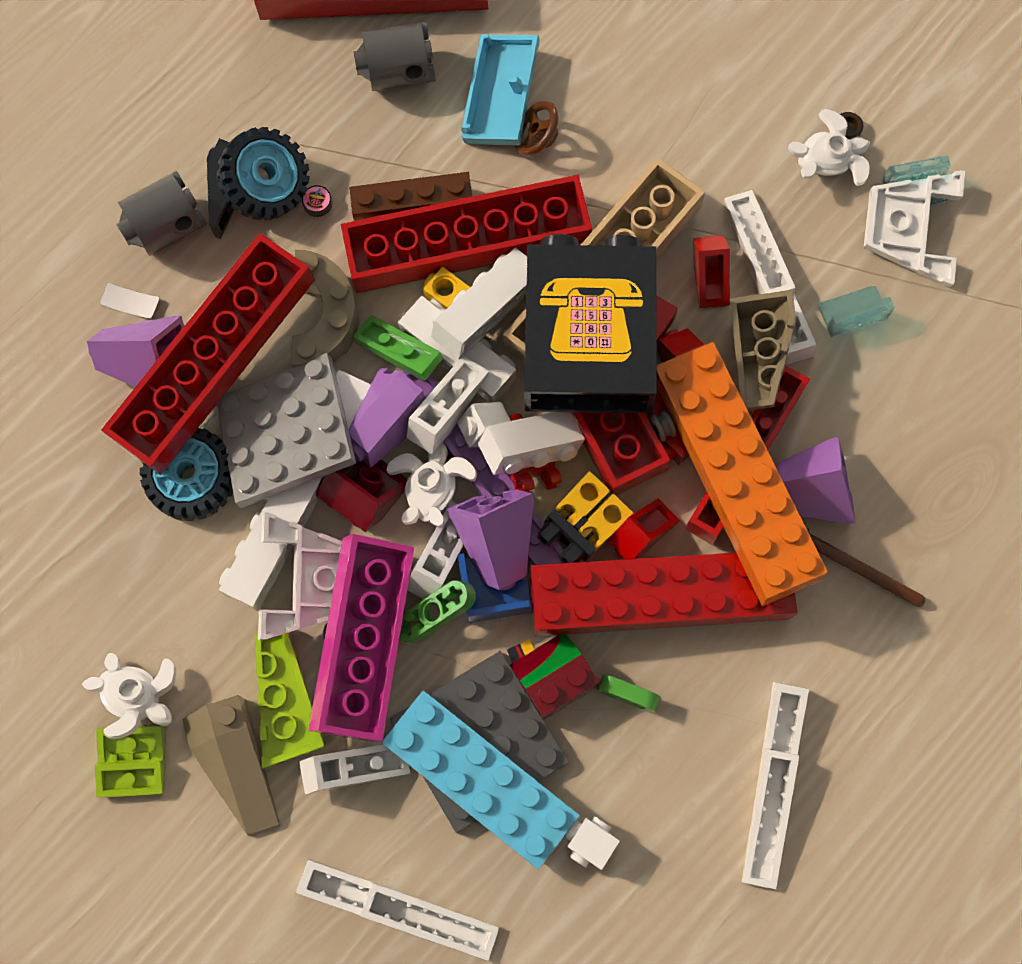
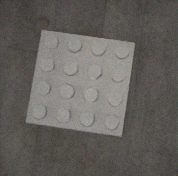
(285, 431)

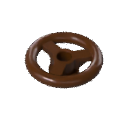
(540, 133)

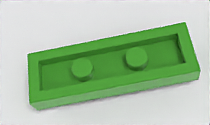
(397, 347)

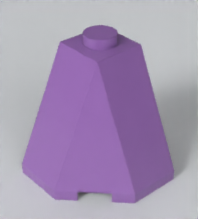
(132, 349)
(384, 416)
(819, 482)
(496, 535)

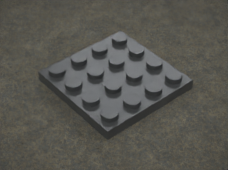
(501, 712)

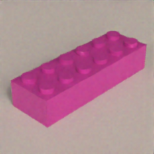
(361, 639)

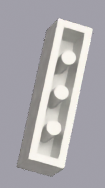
(482, 305)
(502, 371)

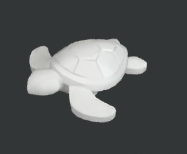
(832, 152)
(430, 484)
(132, 695)

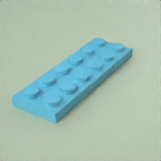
(480, 779)

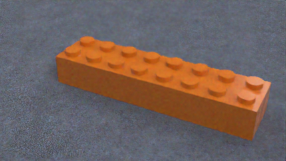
(739, 474)

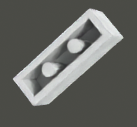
(530, 442)

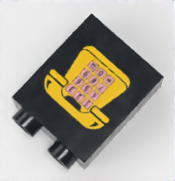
(590, 326)

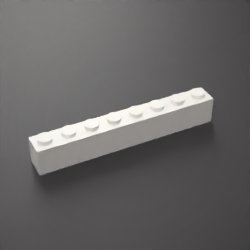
(260, 563)

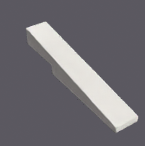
(767, 265)
(775, 785)
(397, 909)

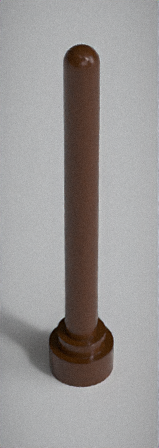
(867, 571)

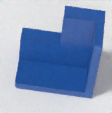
(492, 602)

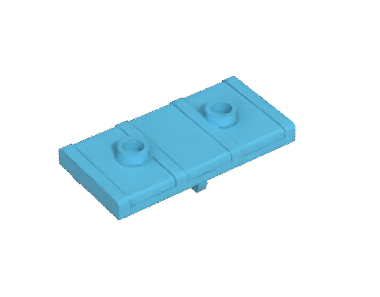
(500, 89)

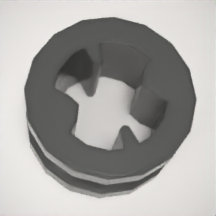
(663, 425)

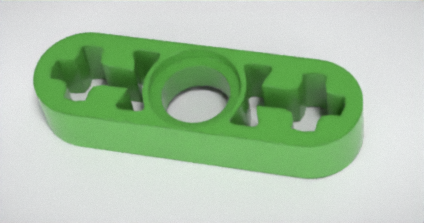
(448, 611)

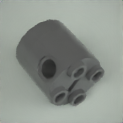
(396, 56)
(159, 214)

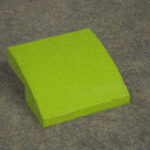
(131, 763)

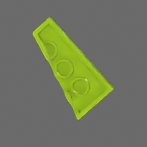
(283, 703)

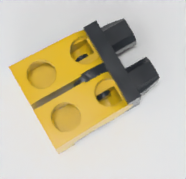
(576, 528)

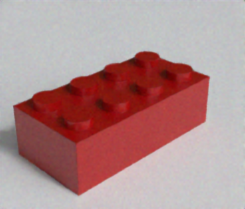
(622, 448)

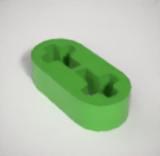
(629, 693)

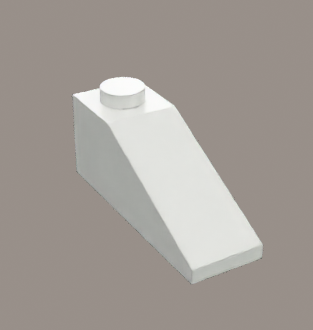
(445, 404)
(436, 559)
(350, 768)

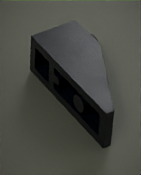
(218, 208)

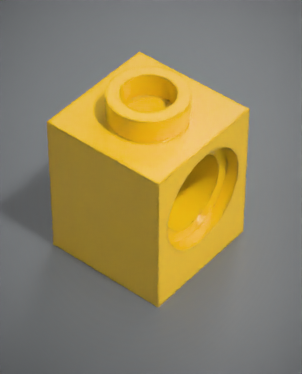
(442, 280)

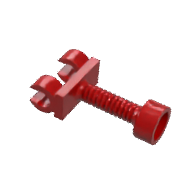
(523, 478)

